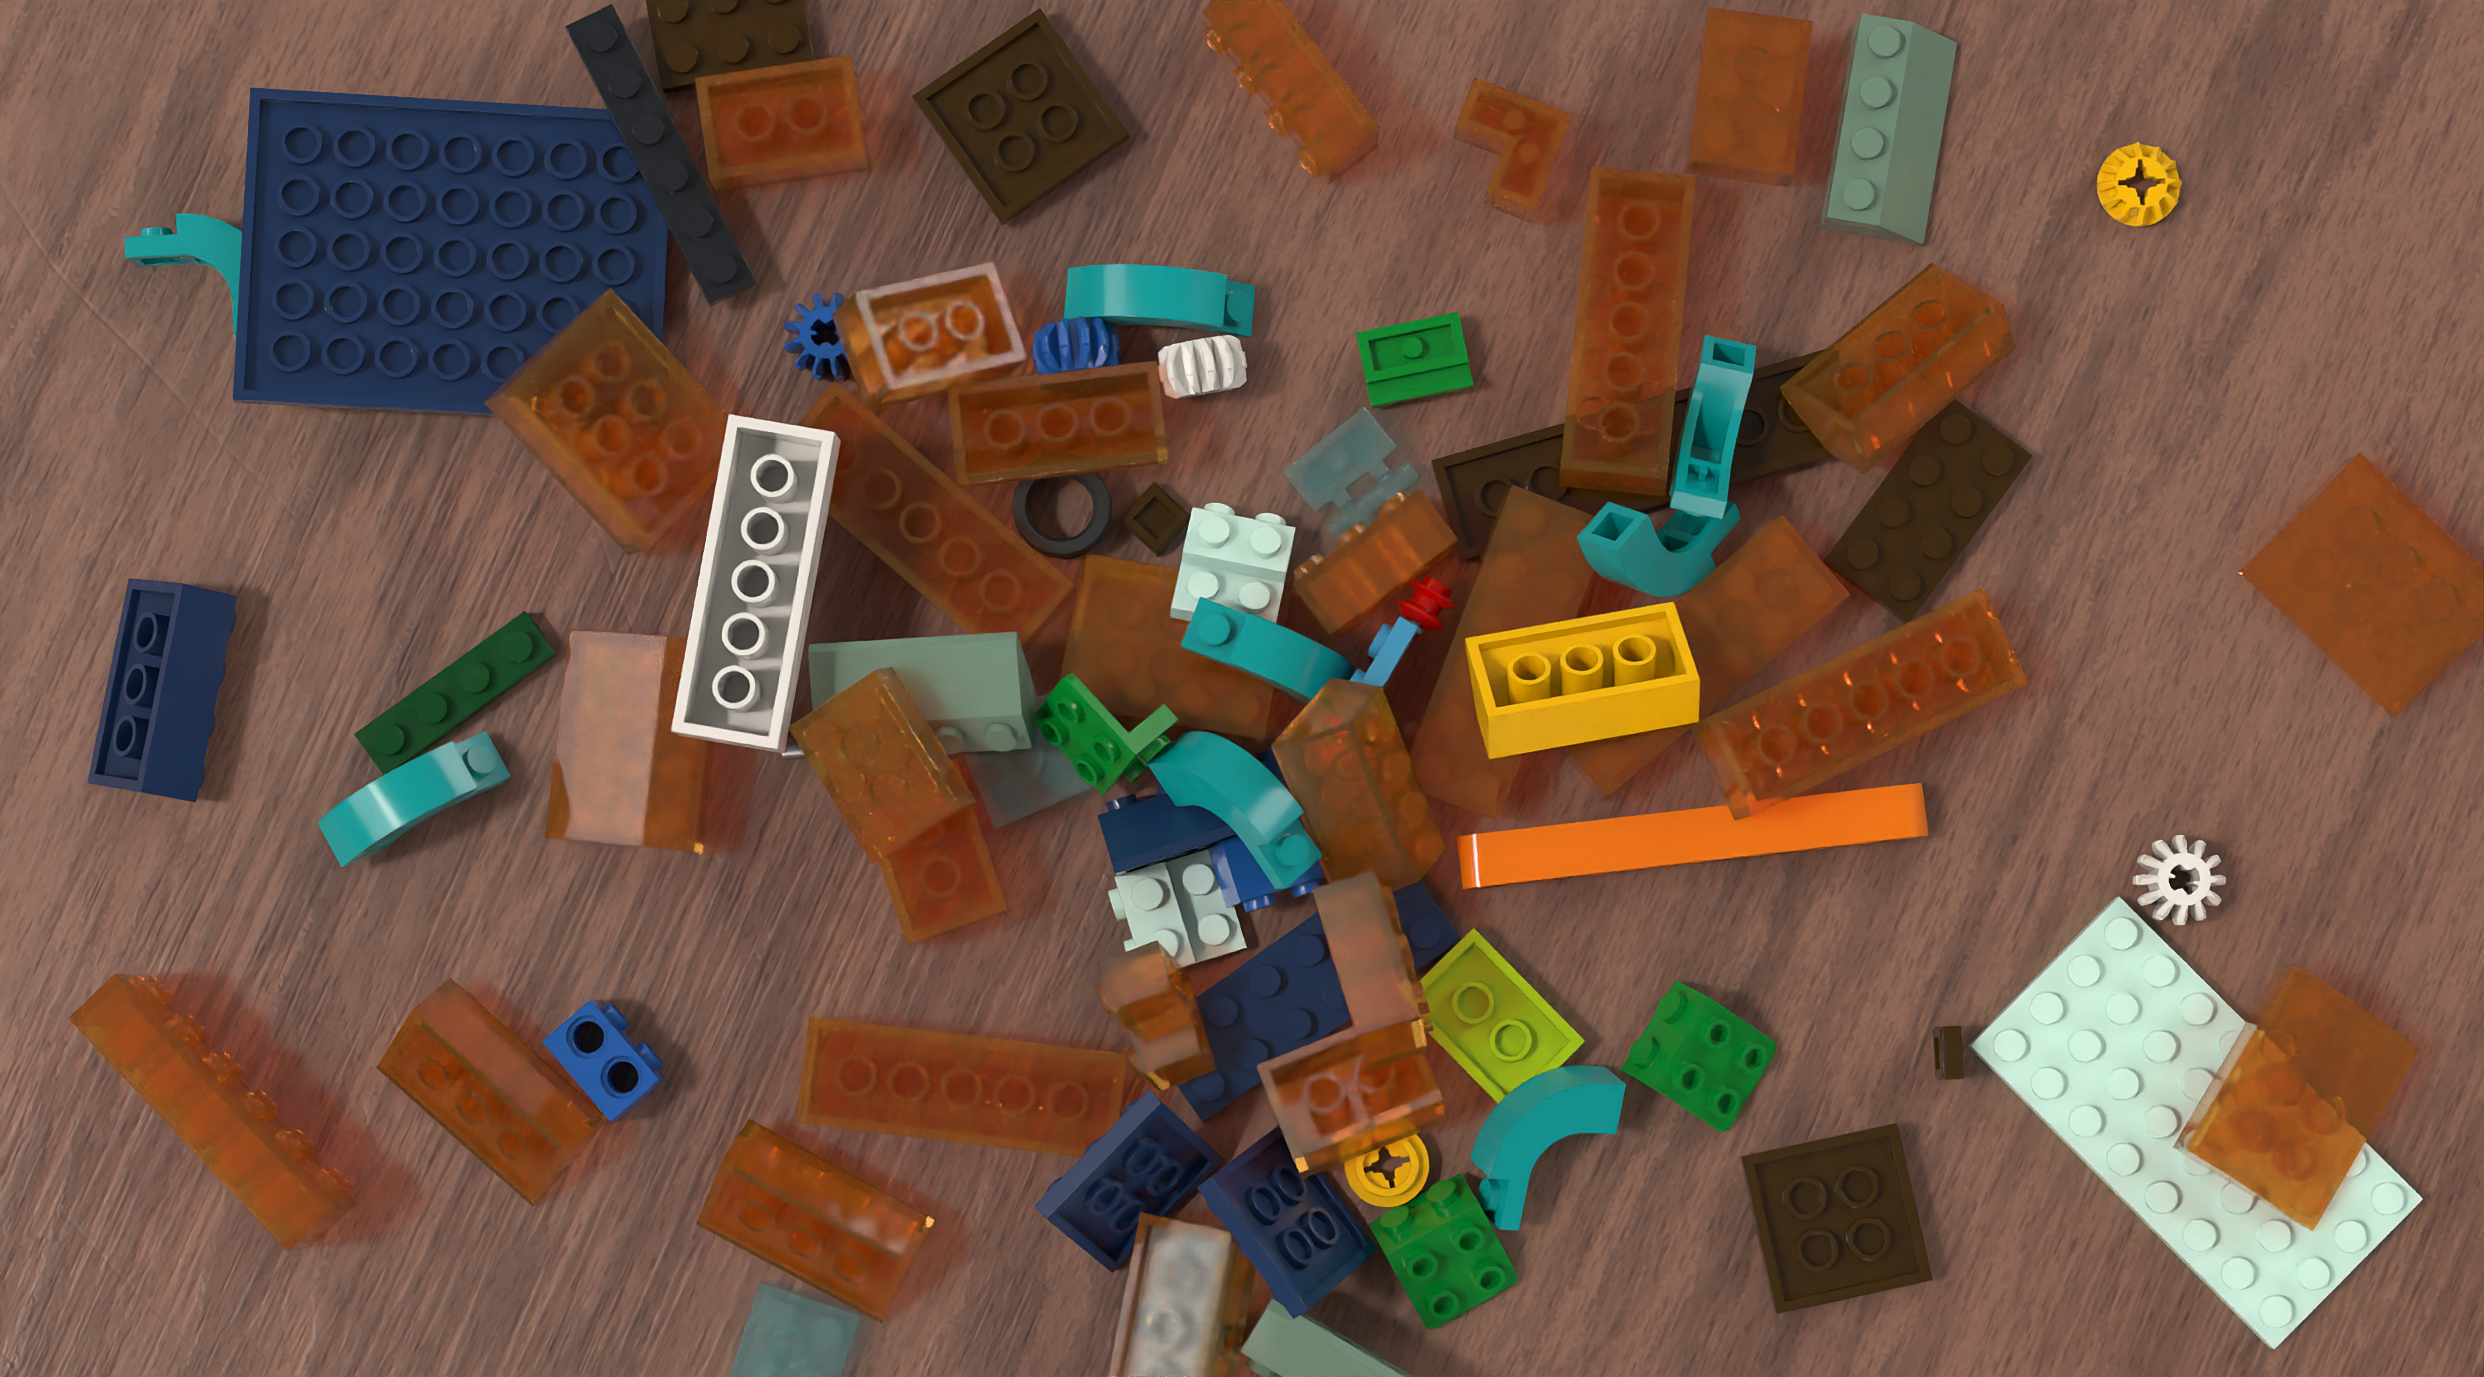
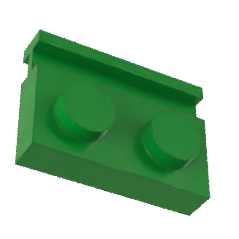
(1414, 360)

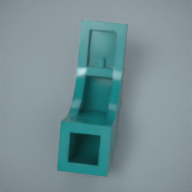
(197, 241)
(1160, 297)
(1711, 427)
(1665, 563)
(1264, 650)
(1242, 792)
(410, 795)
(1530, 1121)

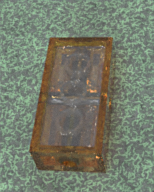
(1182, 1301)

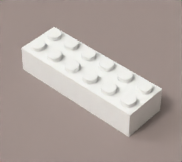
(756, 584)

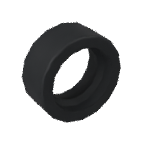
(1072, 546)

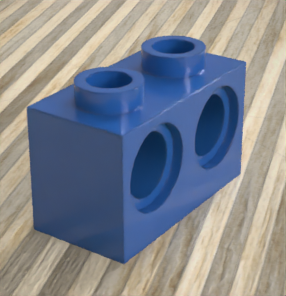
(596, 1069)

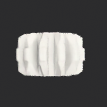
(1202, 366)
(2179, 860)

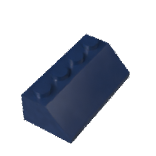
(163, 689)
(1161, 832)

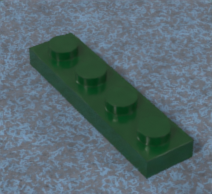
(456, 693)

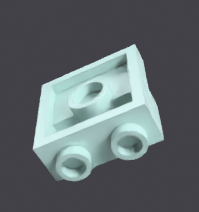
(1233, 562)
(1178, 907)

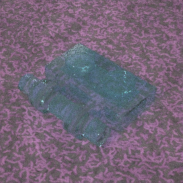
(1339, 462)

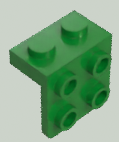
(1096, 740)
(1700, 1056)
(1444, 1251)

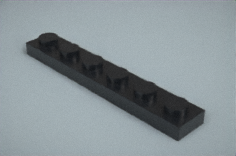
(660, 155)

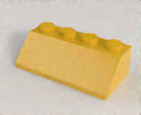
(1583, 680)

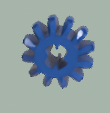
(812, 323)
(1075, 345)

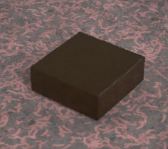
(1155, 519)
(1948, 1053)

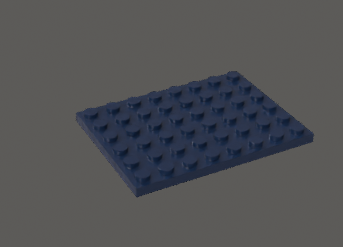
(428, 245)

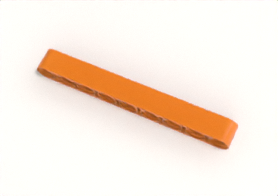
(1691, 837)

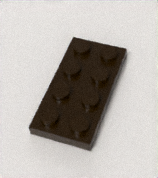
(1927, 510)

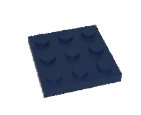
(1137, 1166)
(1287, 1225)

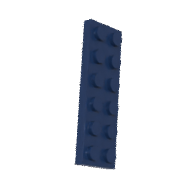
(1292, 999)

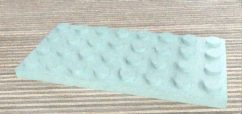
(2115, 1060)

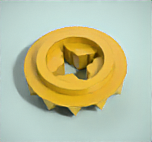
(2123, 201)
(1408, 1178)

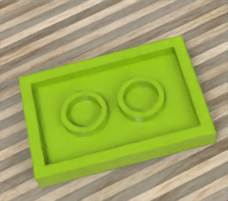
(1493, 1018)

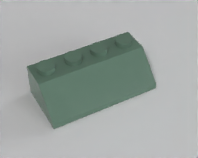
(1888, 130)
(966, 686)
(1308, 1349)

